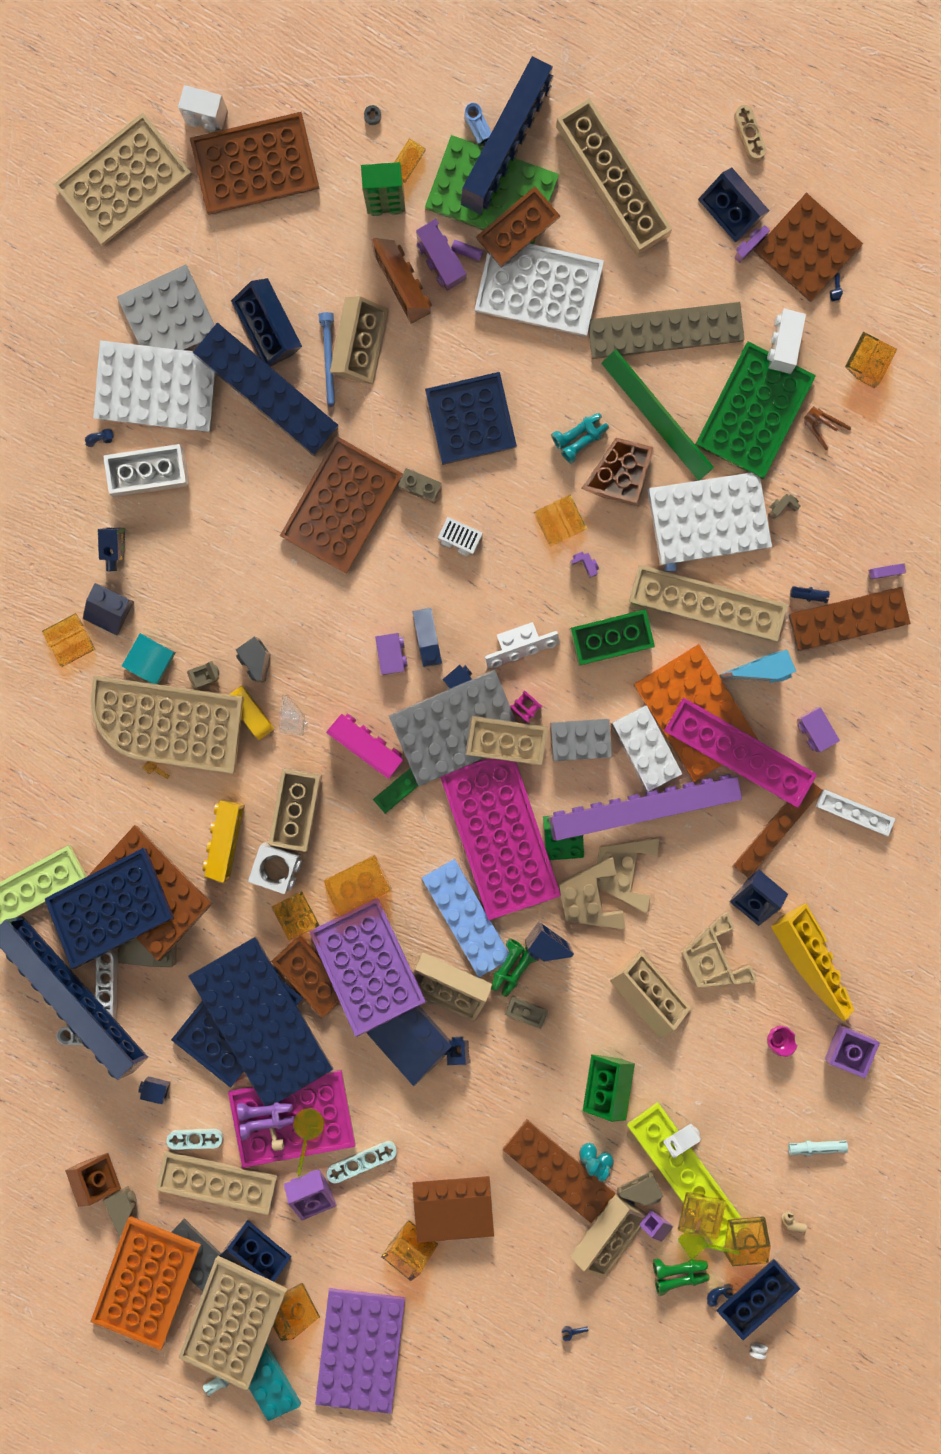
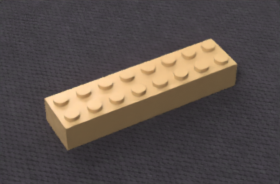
(613, 177)

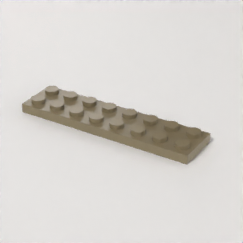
(666, 330)

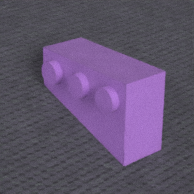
(440, 255)

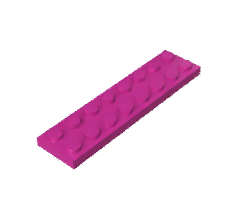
(740, 752)

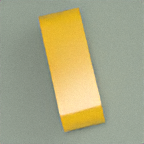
(253, 715)

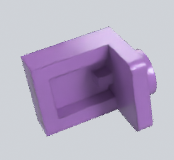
(590, 565)

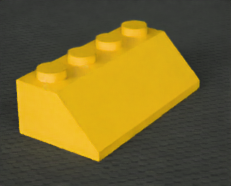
(224, 840)

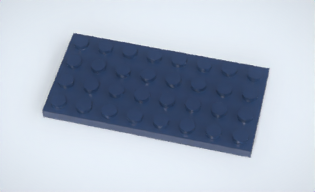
(261, 1022)

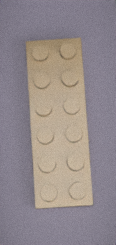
(216, 1182)

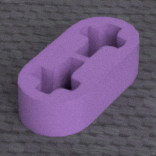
(887, 571)

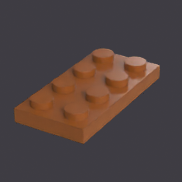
(518, 226)
(308, 975)

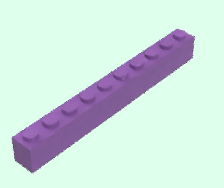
(644, 808)

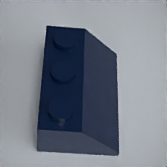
(733, 204)
(256, 1252)

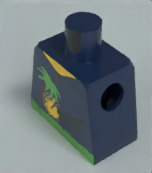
(114, 539)

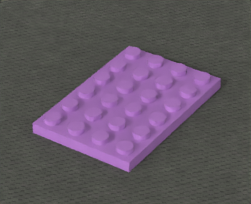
(367, 967)
(360, 1350)

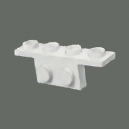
(520, 643)

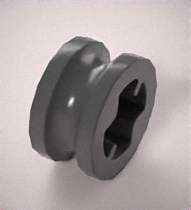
(376, 120)

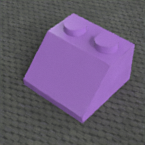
(309, 1194)

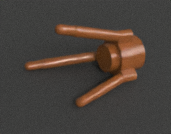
(816, 416)

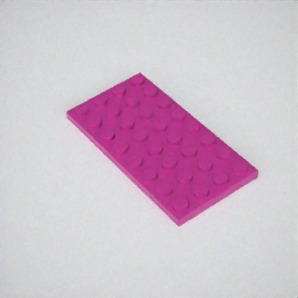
(500, 836)

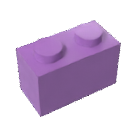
(390, 653)
(818, 730)

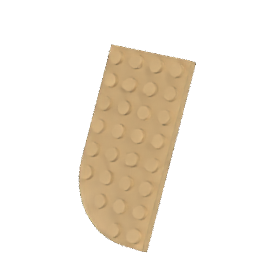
(168, 723)

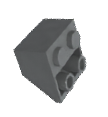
(255, 657)

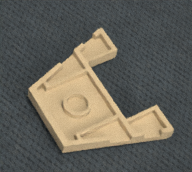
(624, 861)
(582, 897)
(708, 961)

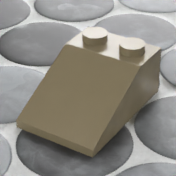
(136, 954)

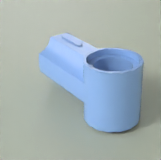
(478, 124)

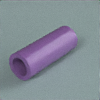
(467, 250)

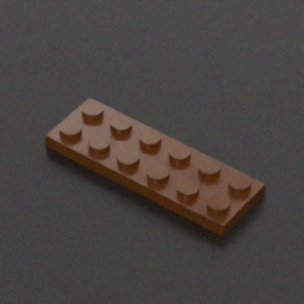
(849, 618)
(558, 1171)

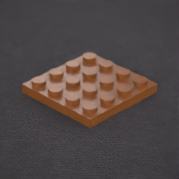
(808, 247)

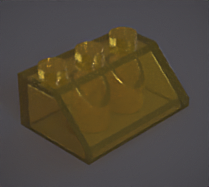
(357, 885)

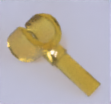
(151, 766)

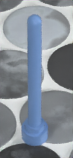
(326, 320)

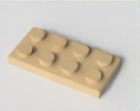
(506, 740)

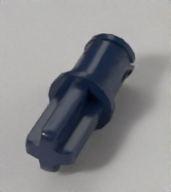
(809, 594)

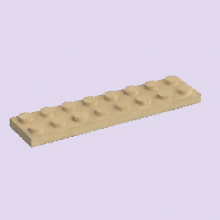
(708, 603)

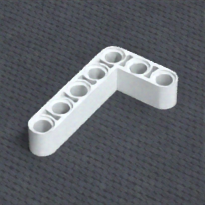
(101, 986)

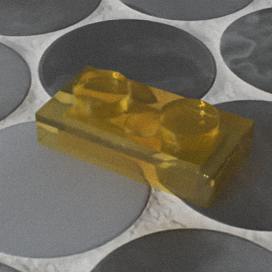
(409, 157)

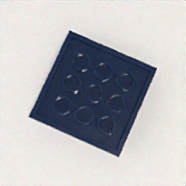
(471, 418)

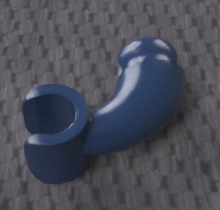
(105, 435)
(714, 1294)

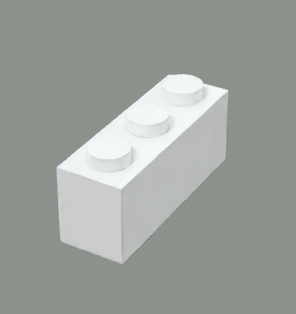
(786, 341)

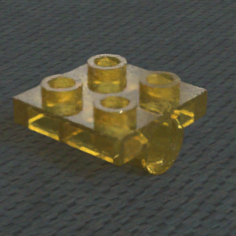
(295, 915)

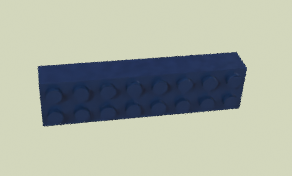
(507, 135)
(265, 389)

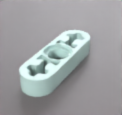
(200, 1132)

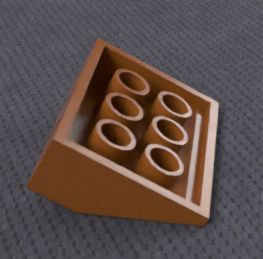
(401, 279)
(453, 1209)

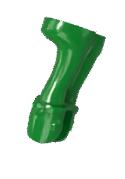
(515, 950)
(662, 1271)

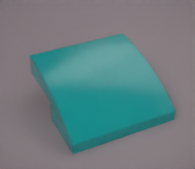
(148, 659)

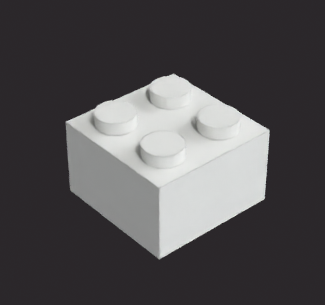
(202, 108)

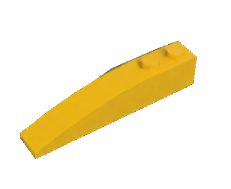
(807, 950)

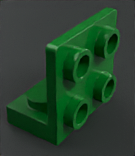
(562, 849)

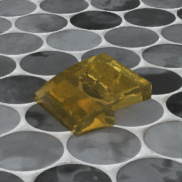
(560, 520)
(68, 640)
(701, 1215)

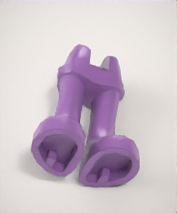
(246, 1112)

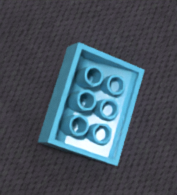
(769, 668)

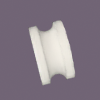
(758, 1350)

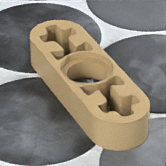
(740, 121)

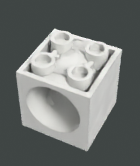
(259, 875)

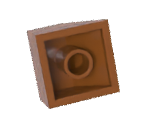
(93, 1180)

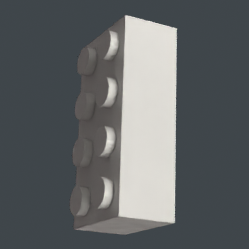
(146, 470)
(646, 748)

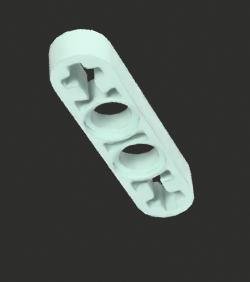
(362, 1163)

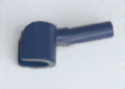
(837, 292)
(573, 1332)

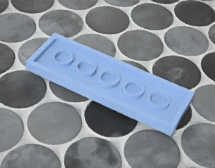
(466, 917)

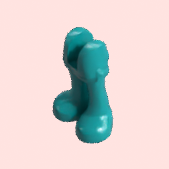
(562, 440)
(598, 1166)

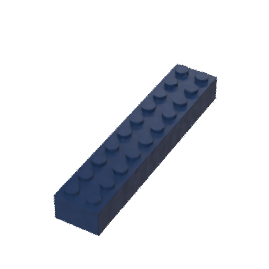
(70, 998)

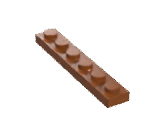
(773, 833)

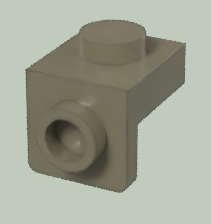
(778, 505)
(203, 675)

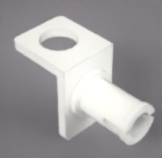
(683, 1140)

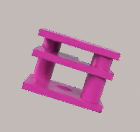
(519, 703)

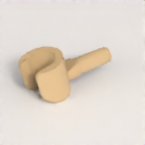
(276, 1144)

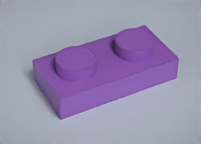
(756, 237)

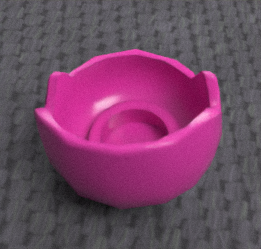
(781, 1041)

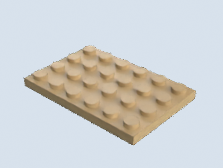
(122, 179)
(232, 1323)

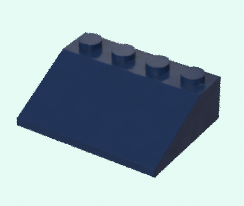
(412, 1043)

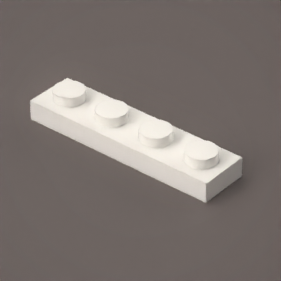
(855, 812)

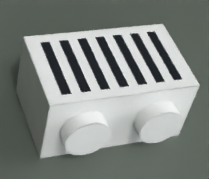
(460, 537)

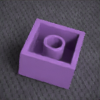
(852, 1051)

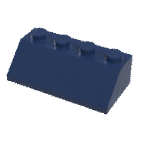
(266, 322)
(546, 944)
(758, 1299)

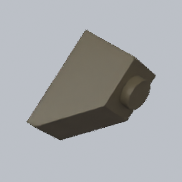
(642, 1190)
(120, 1207)

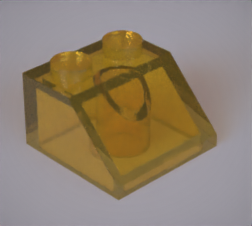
(750, 1238)
(295, 1313)

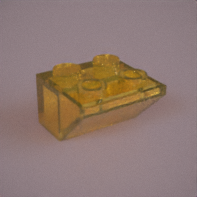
(870, 360)
(407, 1254)

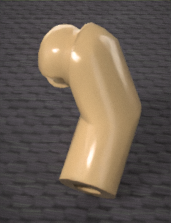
(791, 1224)

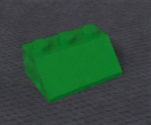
(608, 1087)

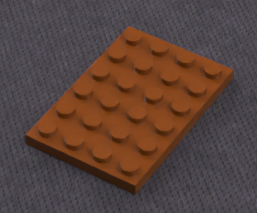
(254, 163)
(341, 504)
(182, 895)

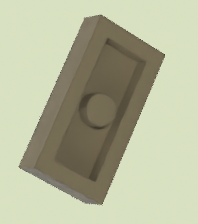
(526, 1012)

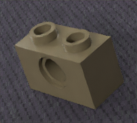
(420, 485)

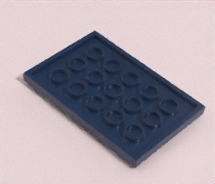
(109, 908)
(207, 1045)

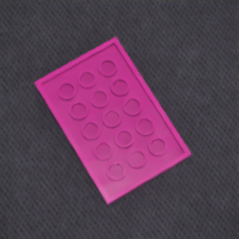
(324, 1095)

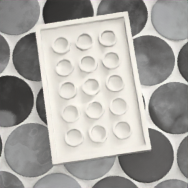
(542, 289)
(153, 387)
(709, 518)

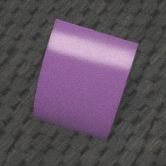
(656, 1226)

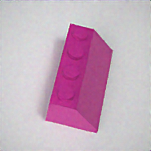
(365, 746)

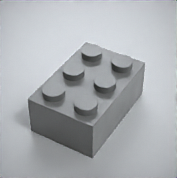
(580, 739)

